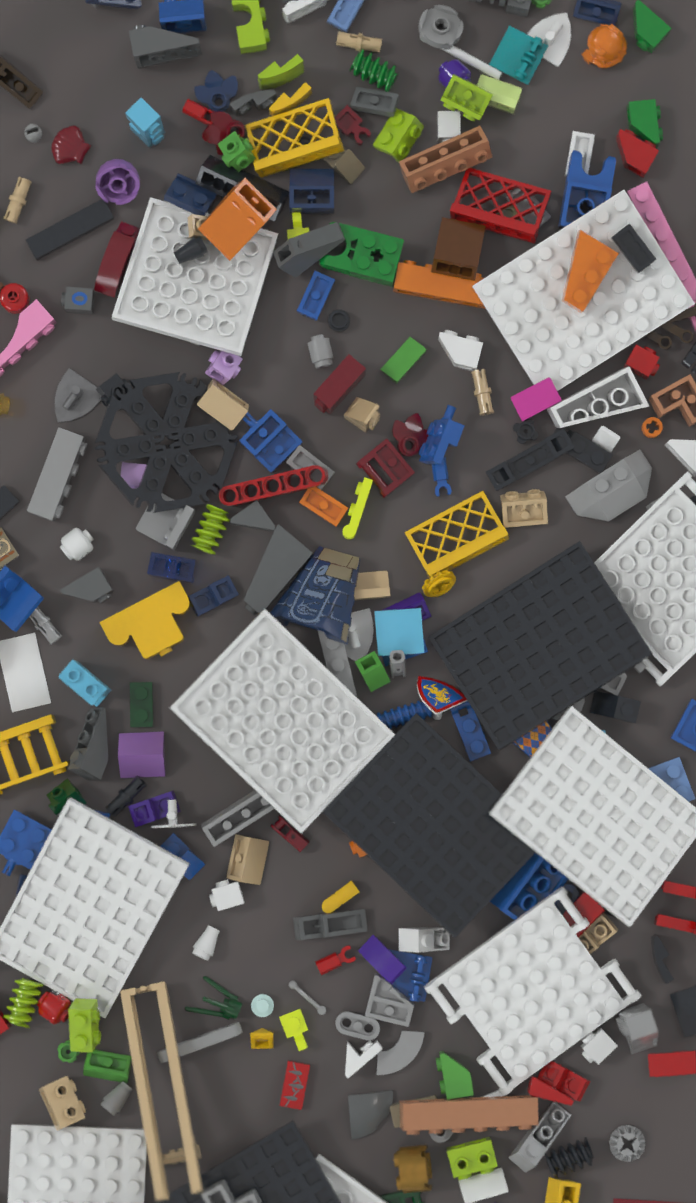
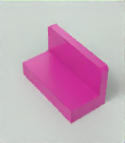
(535, 399)

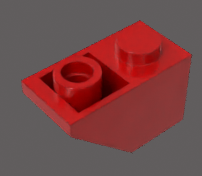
(635, 154)

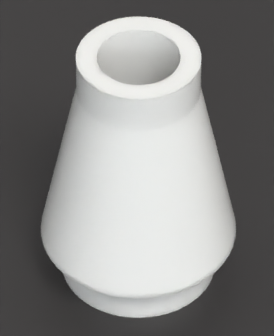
(206, 943)

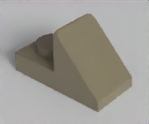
(345, 165)

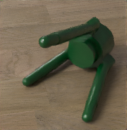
(229, 1007)

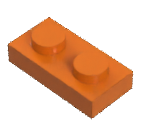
(323, 505)

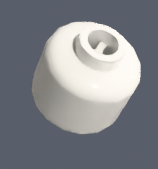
(77, 544)

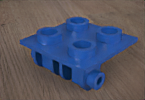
(415, 977)

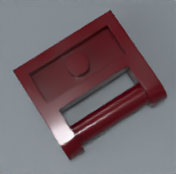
(390, 462)

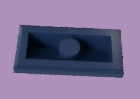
(598, 11)

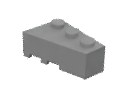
(638, 1027)

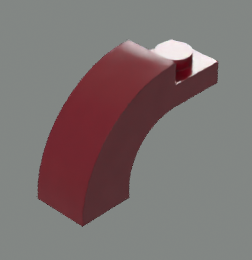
(115, 259)

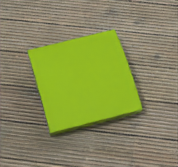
(275, 76)

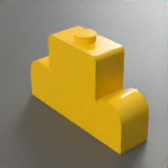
(150, 622)

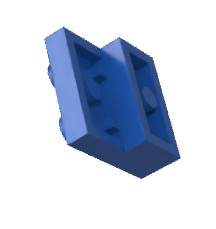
(441, 434)
(269, 440)
(22, 841)

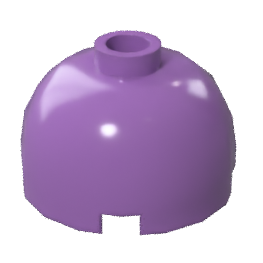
(117, 181)

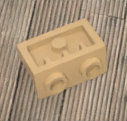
(524, 508)

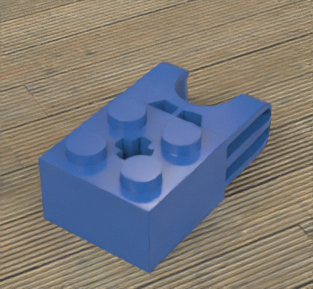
(584, 188)

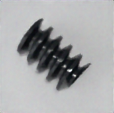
(569, 1158)

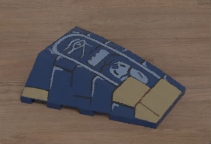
(322, 595)

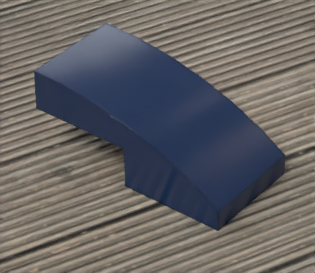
(213, 596)

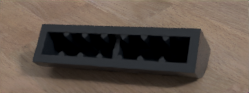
(220, 179)

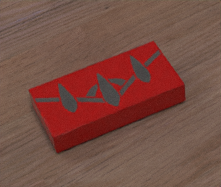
(294, 1085)

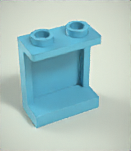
(84, 683)

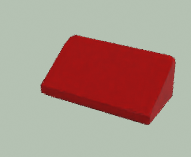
(588, 908)

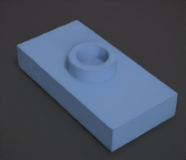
(344, 14)

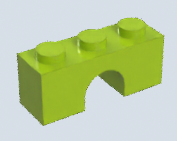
(252, 35)

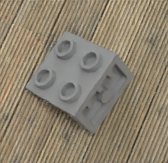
(166, 526)

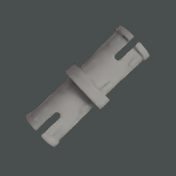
(45, 626)

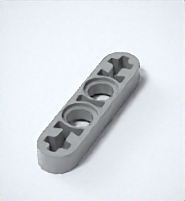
(204, 1040)

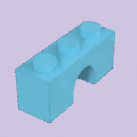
(145, 123)

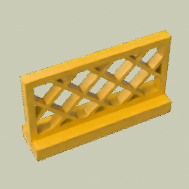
(300, 155)
(470, 549)

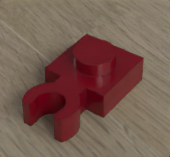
(349, 123)

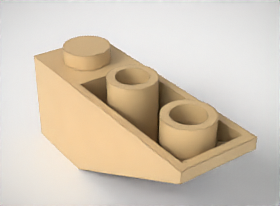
(363, 414)

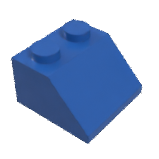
(182, 16)

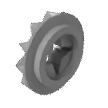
(616, 1143)

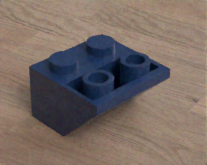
(311, 191)

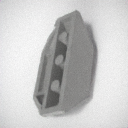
(613, 489)

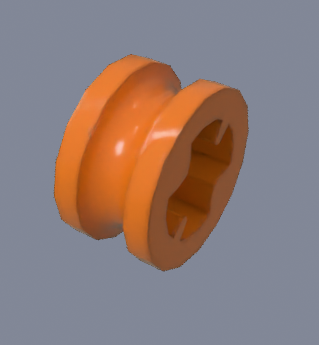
(647, 422)

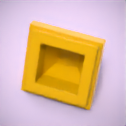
(261, 1039)

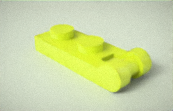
(356, 510)

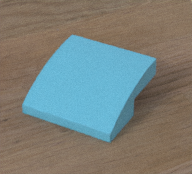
(399, 631)

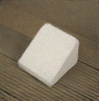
(606, 438)

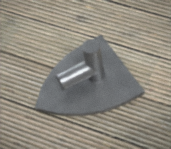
(74, 397)

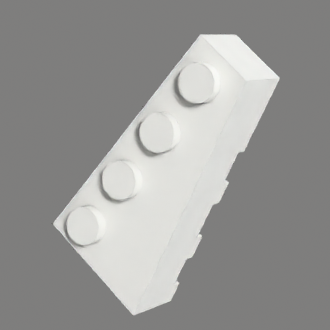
(604, 398)

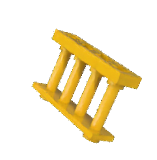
(22, 732)

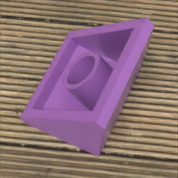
(141, 754)

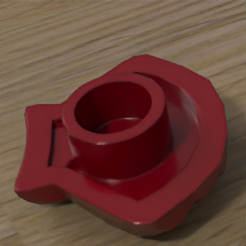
(69, 146)

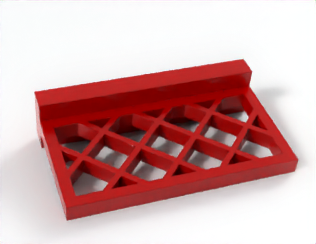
(499, 223)

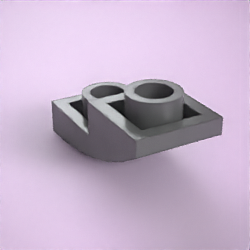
(260, 99)

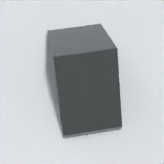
(253, 517)

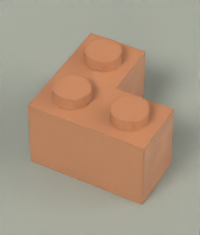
(677, 395)

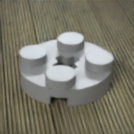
(440, 38)

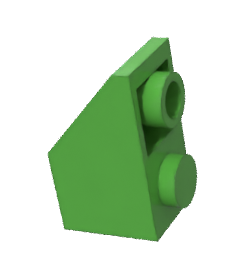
(456, 1077)

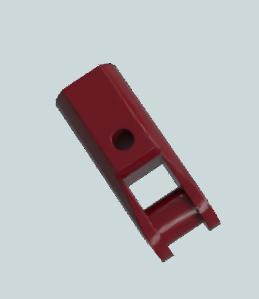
(293, 837)

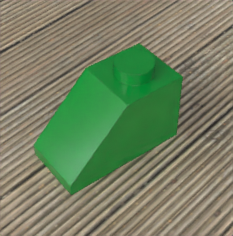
(648, 27)

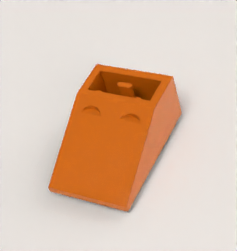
(237, 218)

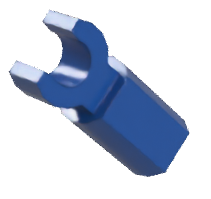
(440, 475)

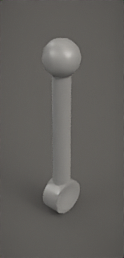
(320, 1009)

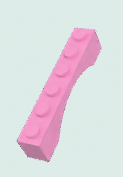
(31, 325)

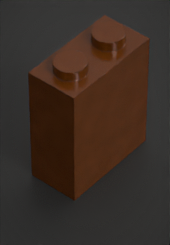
(458, 248)

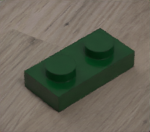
(141, 704)

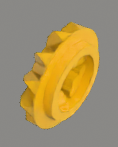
(439, 583)

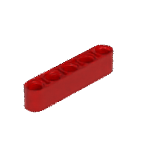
(262, 485)

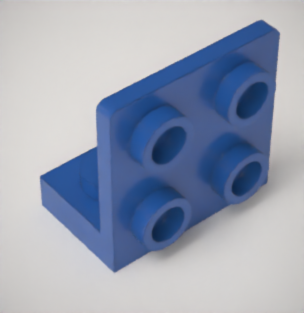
(16, 599)

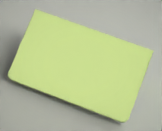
(504, 95)

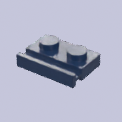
(189, 196)

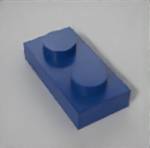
(315, 295)

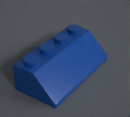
(528, 887)

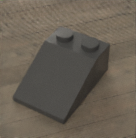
(159, 46)

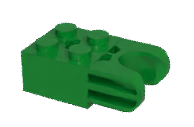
(358, 258)

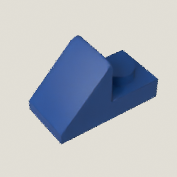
(180, 849)

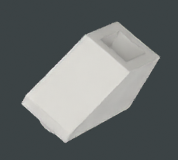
(461, 351)
(423, 939)

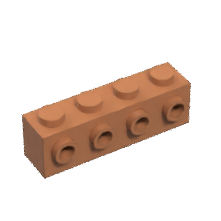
(445, 159)

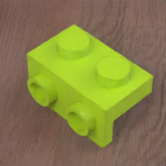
(466, 97)
(399, 135)

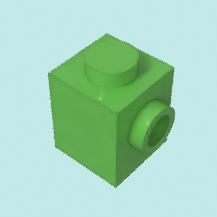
(372, 671)

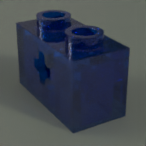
(172, 567)

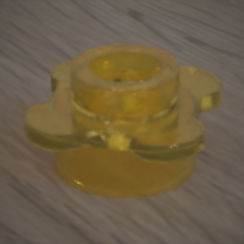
(4, 404)

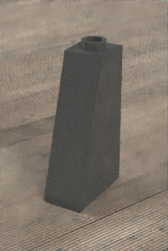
(277, 568)

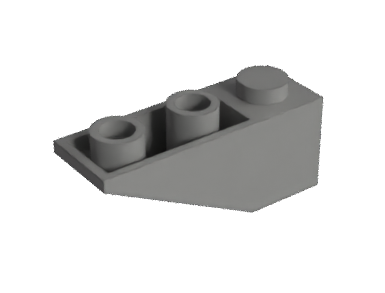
(540, 1137)

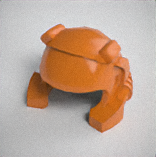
(606, 46)

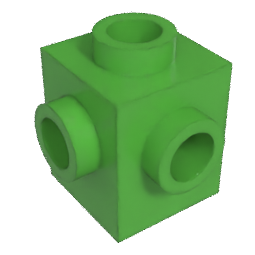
(236, 151)

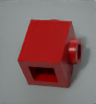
(643, 362)

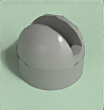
(34, 136)

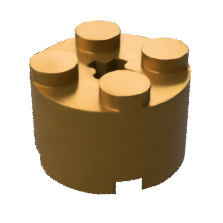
(413, 1169)

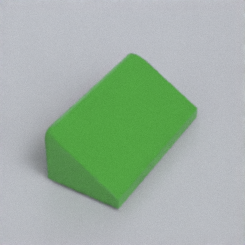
(403, 360)
(107, 1066)

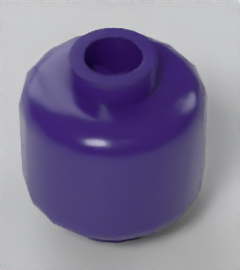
(452, 67)

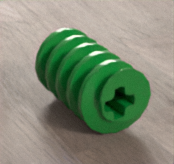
(374, 71)

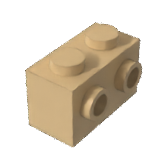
(59, 1104)

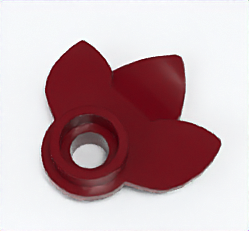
(221, 129)
(410, 431)

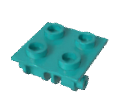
(518, 55)

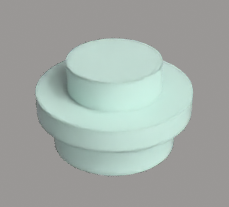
(262, 1005)

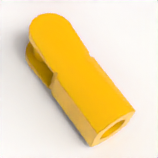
(340, 897)

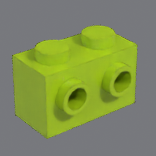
(84, 1025)
(472, 1158)

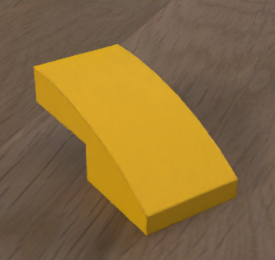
(286, 103)

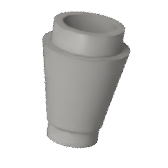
(116, 1098)

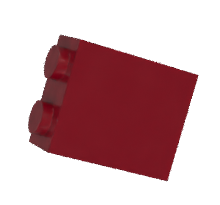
(339, 384)

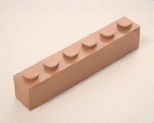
(468, 1113)

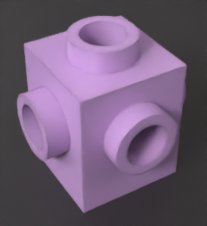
(223, 366)

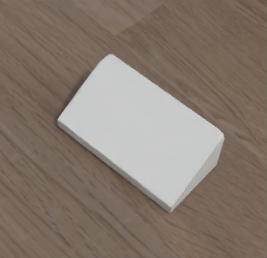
(483, 1186)

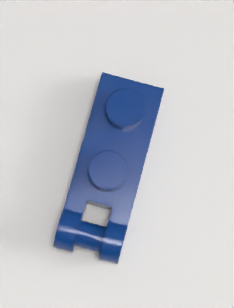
(470, 732)

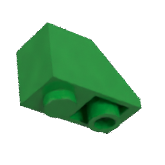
(643, 120)

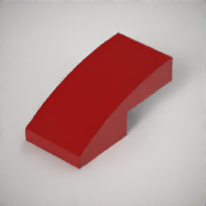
(672, 1063)
(564, 1080)

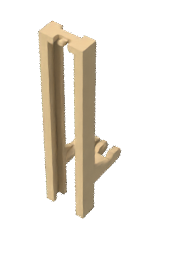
(191, 1151)

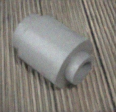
(320, 351)

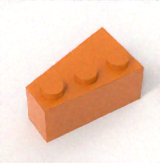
(587, 270)

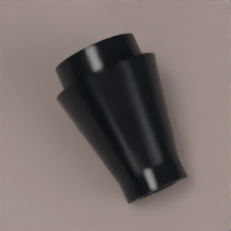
(191, 250)

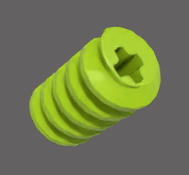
(210, 529)
(22, 1002)

